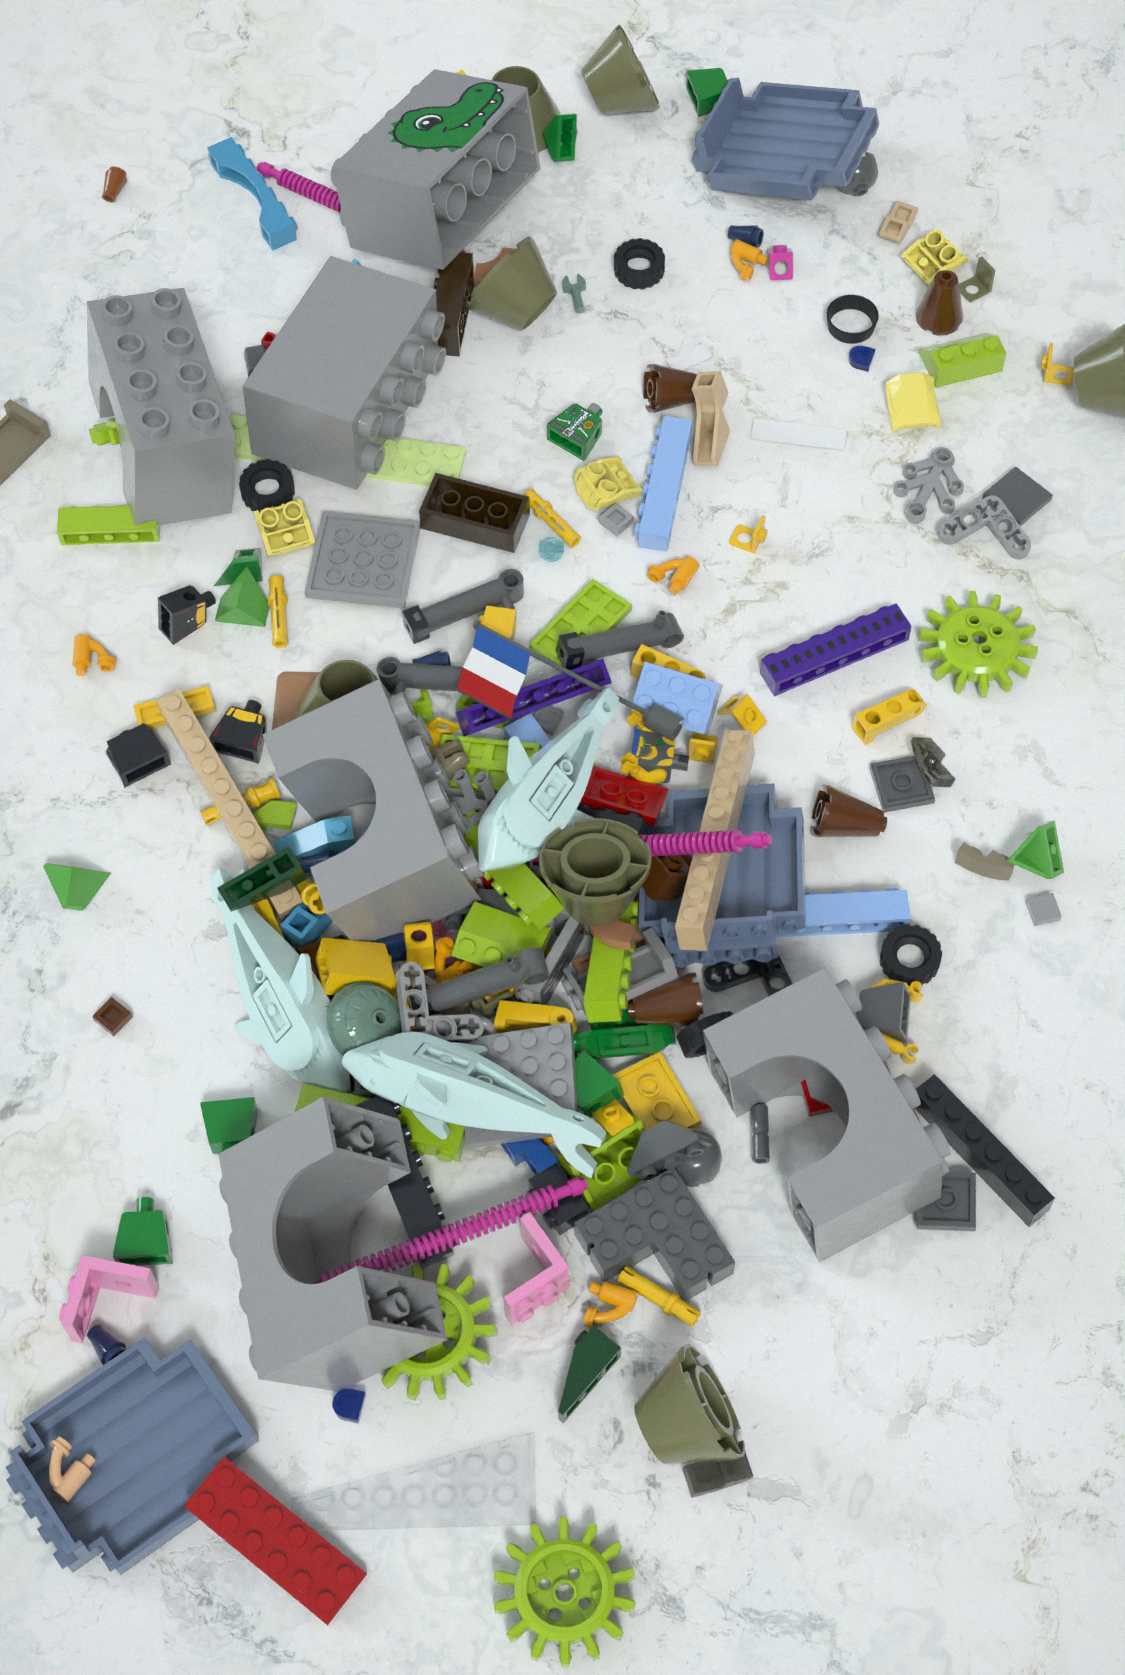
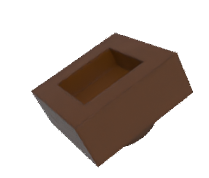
(112, 1016)

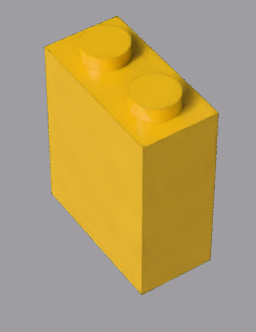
(352, 961)

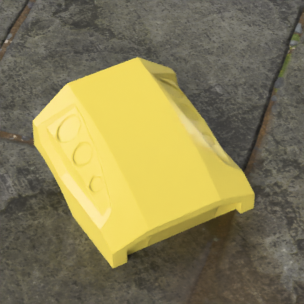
(933, 255)
(912, 401)
(605, 483)
(284, 528)

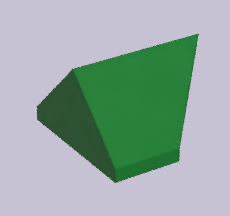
(561, 137)
(241, 559)

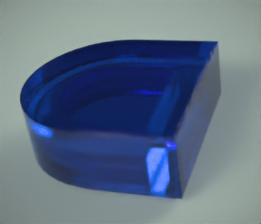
(861, 357)
(349, 1404)

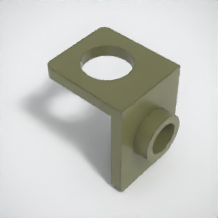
(982, 280)
(487, 1010)

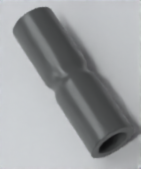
(760, 1136)

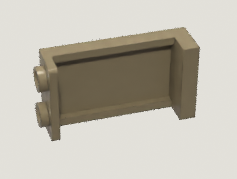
(19, 437)

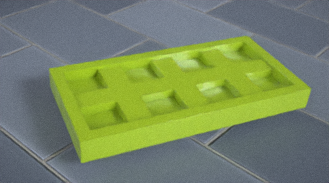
(589, 612)
(487, 756)

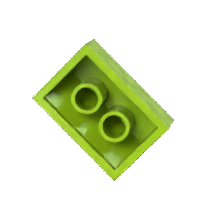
(964, 359)
(493, 935)
(612, 1164)

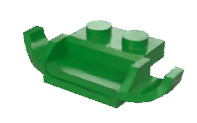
(623, 1038)

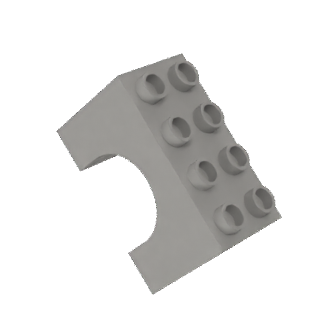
(166, 405)
(413, 854)
(885, 1158)
(292, 1218)

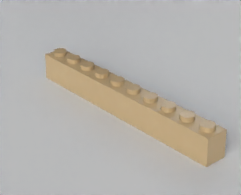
(222, 791)
(720, 814)

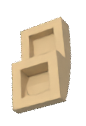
(898, 222)

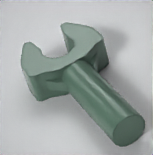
(574, 290)

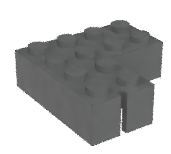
(658, 1221)

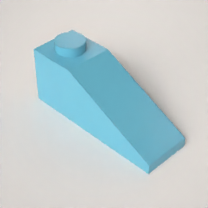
(326, 835)

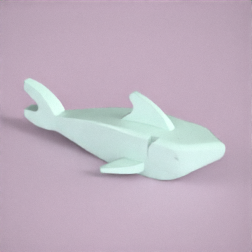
(542, 789)
(280, 997)
(462, 1087)

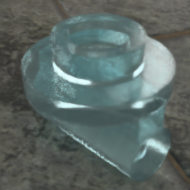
(551, 549)

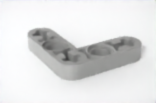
(991, 519)
(426, 1022)

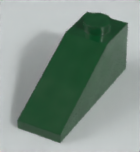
(263, 881)
(589, 1364)

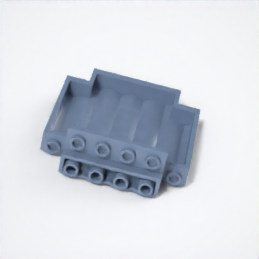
(784, 139)
(760, 887)
(154, 1442)

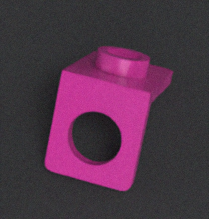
(777, 254)

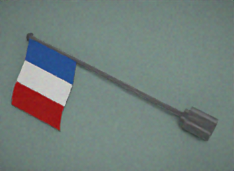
(500, 665)

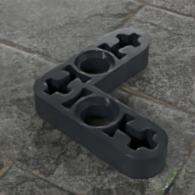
(756, 970)

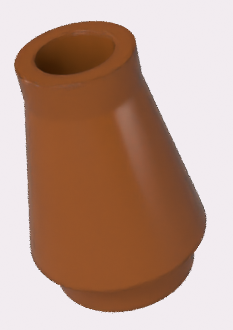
(114, 181)

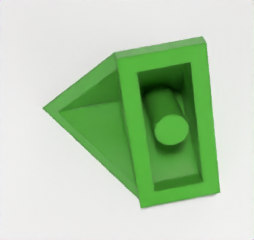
(243, 602)
(1040, 852)
(75, 885)

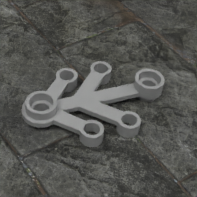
(930, 482)
(470, 801)

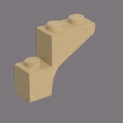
(711, 425)

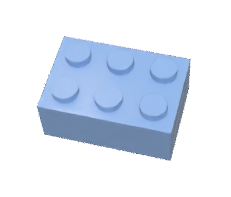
(680, 693)

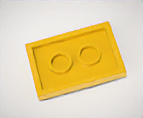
(655, 1094)

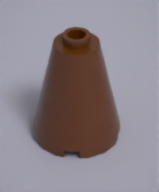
(941, 305)
(667, 387)
(845, 816)
(670, 1004)

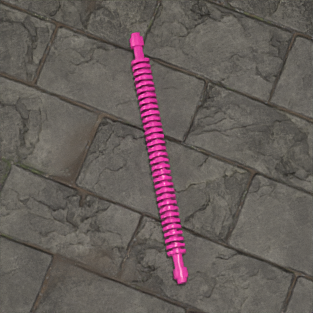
(302, 186)
(702, 842)
(540, 1200)

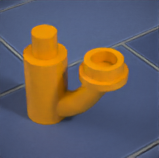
(748, 253)
(685, 571)
(82, 655)
(444, 950)
(612, 1294)

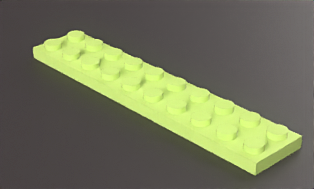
(403, 462)

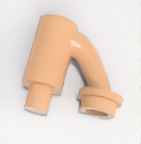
(67, 1485)

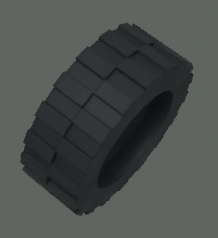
(639, 249)
(266, 470)
(916, 936)
(692, 1038)

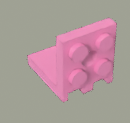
(85, 1286)
(545, 1286)

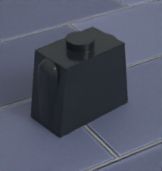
(136, 754)

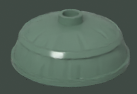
(354, 1012)

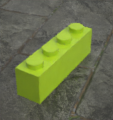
(103, 526)

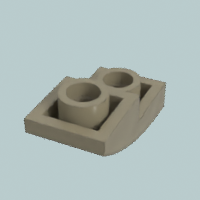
(992, 866)

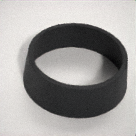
(857, 303)

